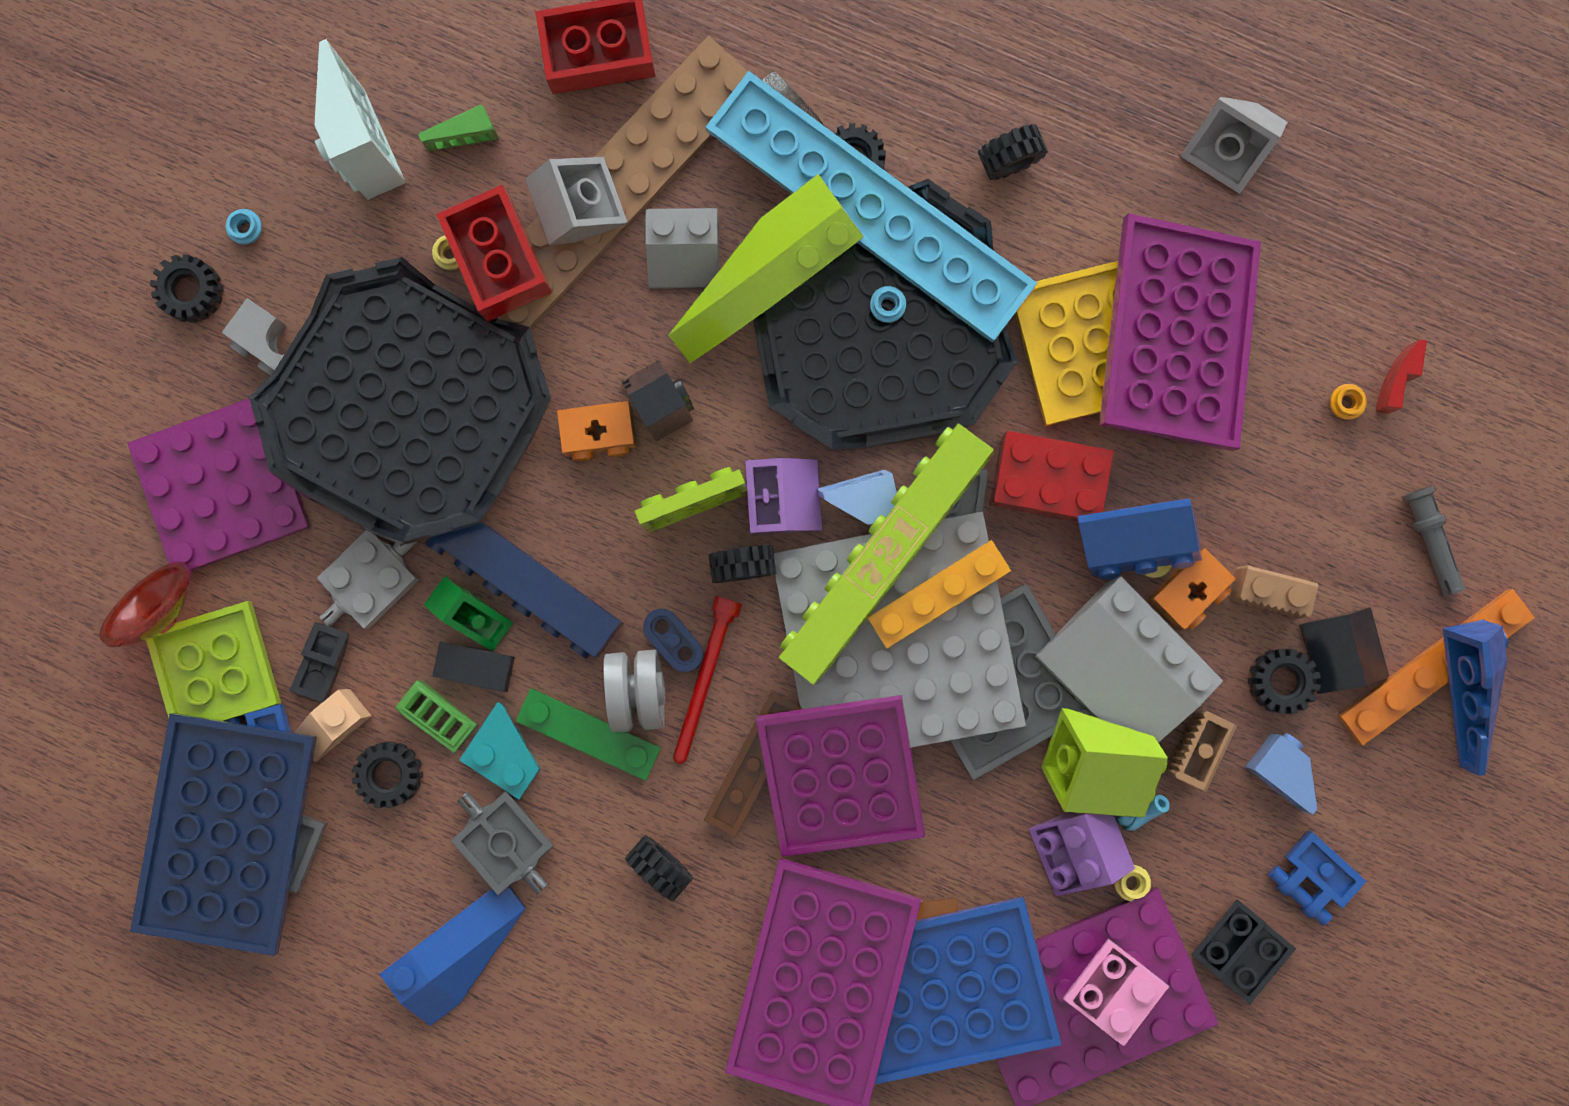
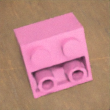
(1116, 992)

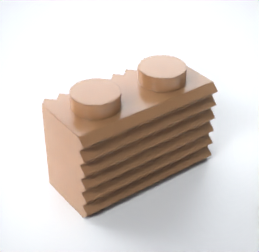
(1274, 592)
(1201, 750)

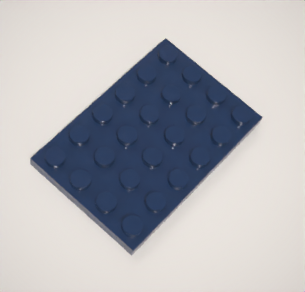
(223, 834)

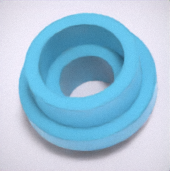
(240, 217)
(888, 293)

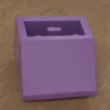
(783, 496)
(1081, 851)

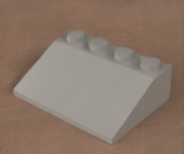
(1128, 663)

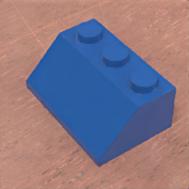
(1140, 539)

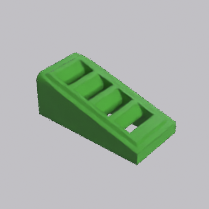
(464, 129)
(405, 708)

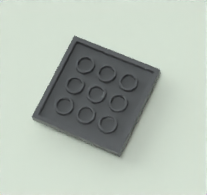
(1039, 690)

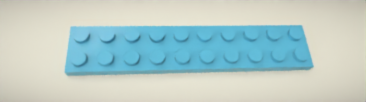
(893, 219)

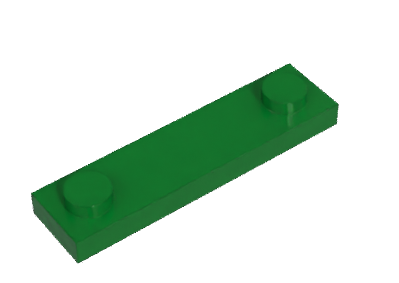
(588, 734)

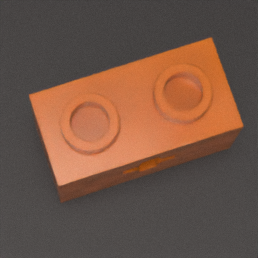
(612, 417)
(1172, 595)

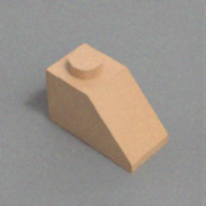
(334, 721)

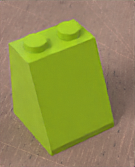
(1102, 766)

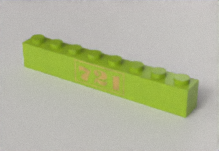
(886, 554)

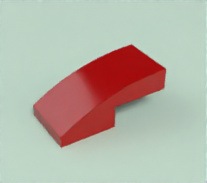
(1405, 368)

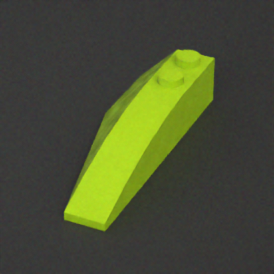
(770, 263)

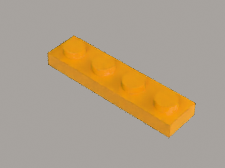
(939, 594)

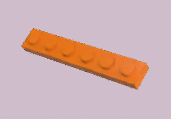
(1423, 674)

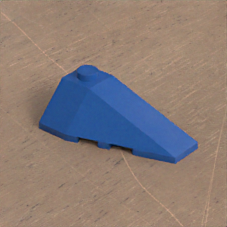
(1476, 677)
(448, 962)

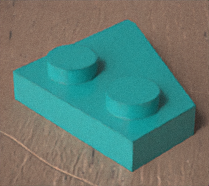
(501, 754)

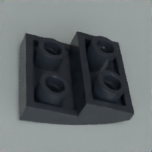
(1243, 951)

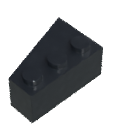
(658, 400)

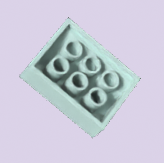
(350, 129)

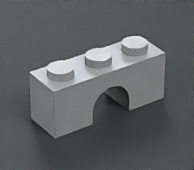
(257, 333)

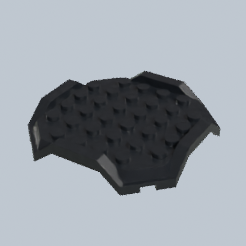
(871, 380)
(401, 404)

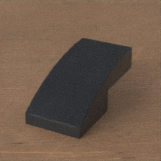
(320, 663)
(473, 666)

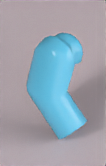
(1157, 807)

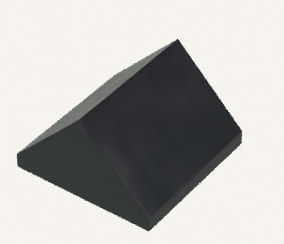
(1345, 650)

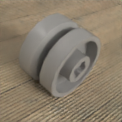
(629, 691)

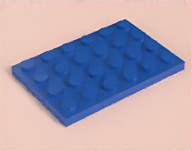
(969, 993)

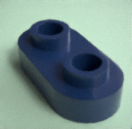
(673, 640)

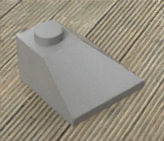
(1234, 141)

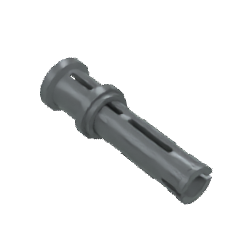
(1430, 524)

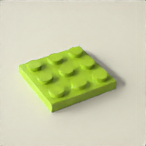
(691, 499)
(214, 665)

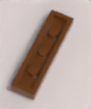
(745, 776)

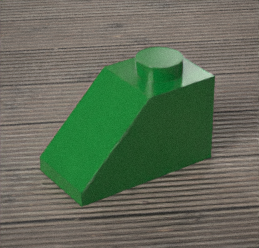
(468, 613)

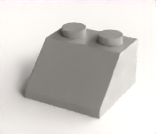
(575, 199)
(682, 247)

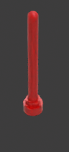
(724, 612)

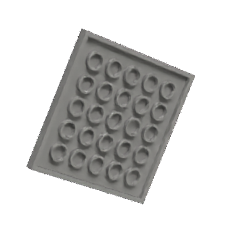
(950, 672)

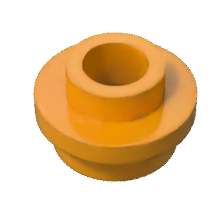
(1357, 397)

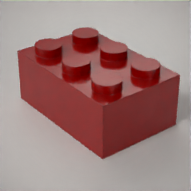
(594, 44)
(494, 253)
(1050, 476)

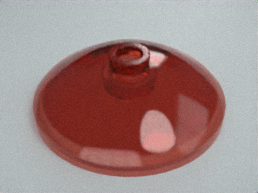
(148, 607)

